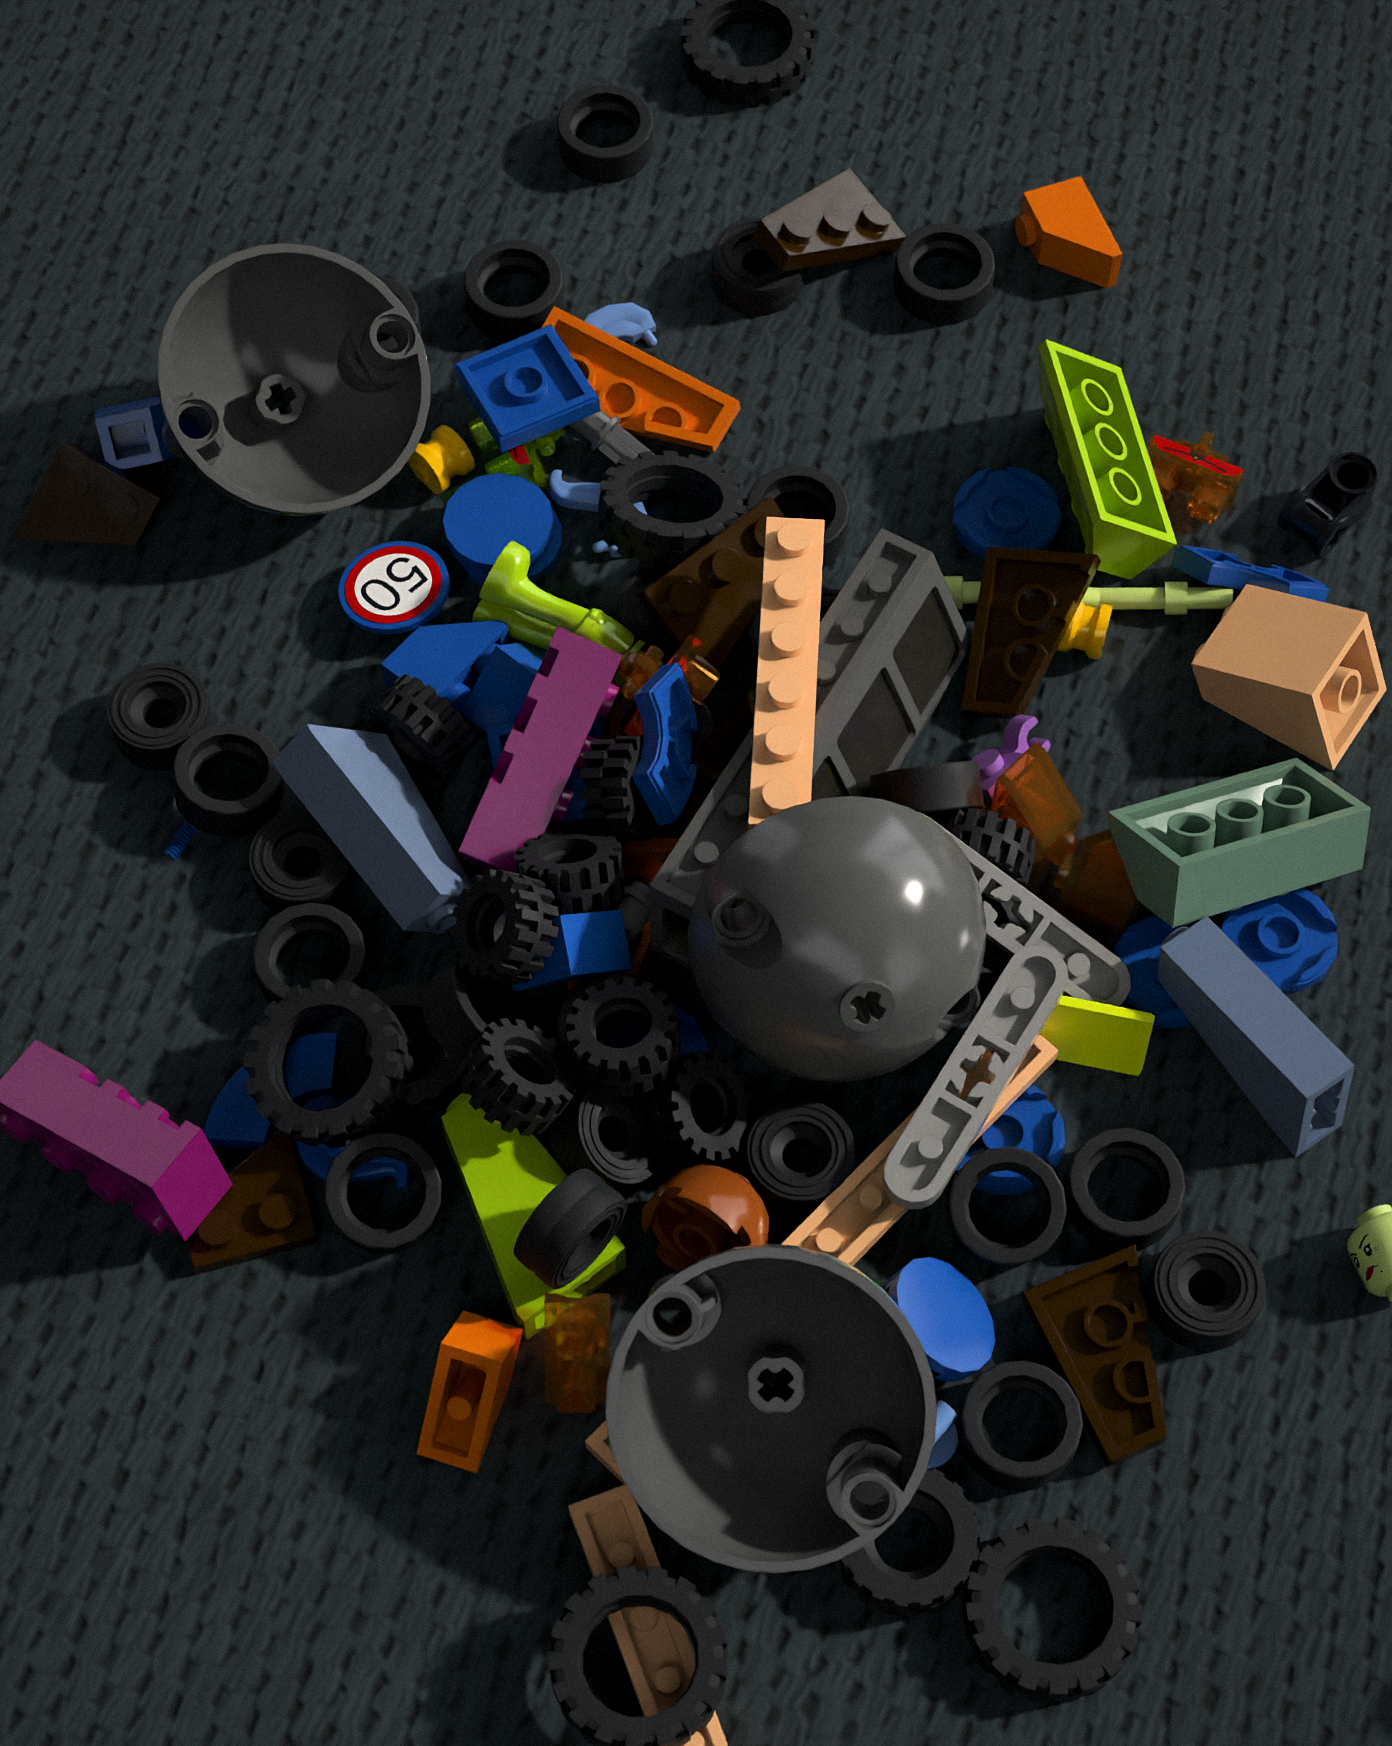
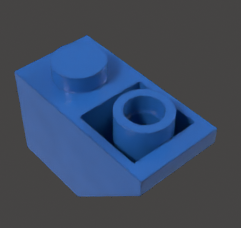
(133, 433)
(446, 657)

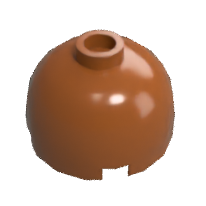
(704, 1214)

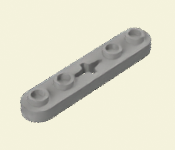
(1092, 969)
(944, 1123)

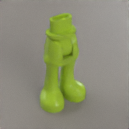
(535, 614)

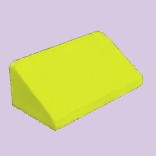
(1099, 1035)

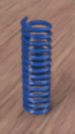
(175, 838)

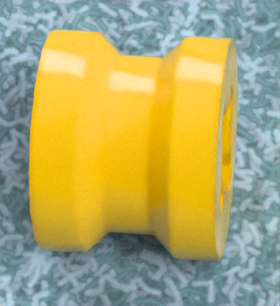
(441, 459)
(1087, 630)

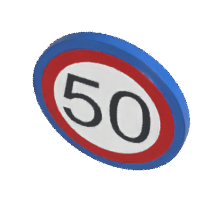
(394, 587)

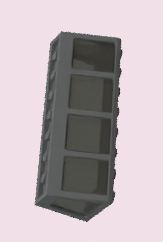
(880, 674)

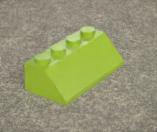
(1103, 460)

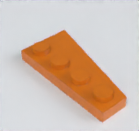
(645, 391)

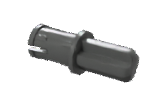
(608, 437)

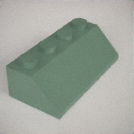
(1239, 841)

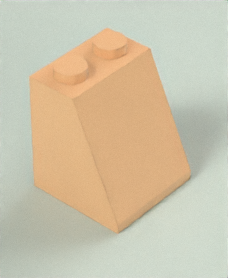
(1293, 670)

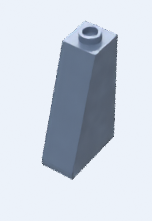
(377, 821)
(1257, 1034)

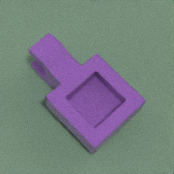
(995, 761)

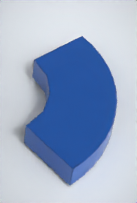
(1226, 570)
(665, 766)
(308, 1074)

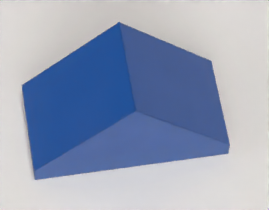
(502, 685)
(584, 947)

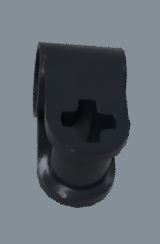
(1326, 507)

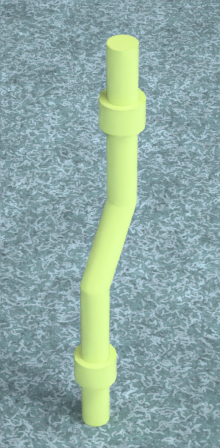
(1174, 597)

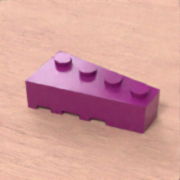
(542, 750)
(112, 1140)

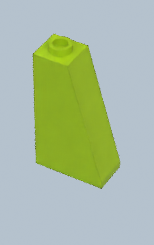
(505, 1183)

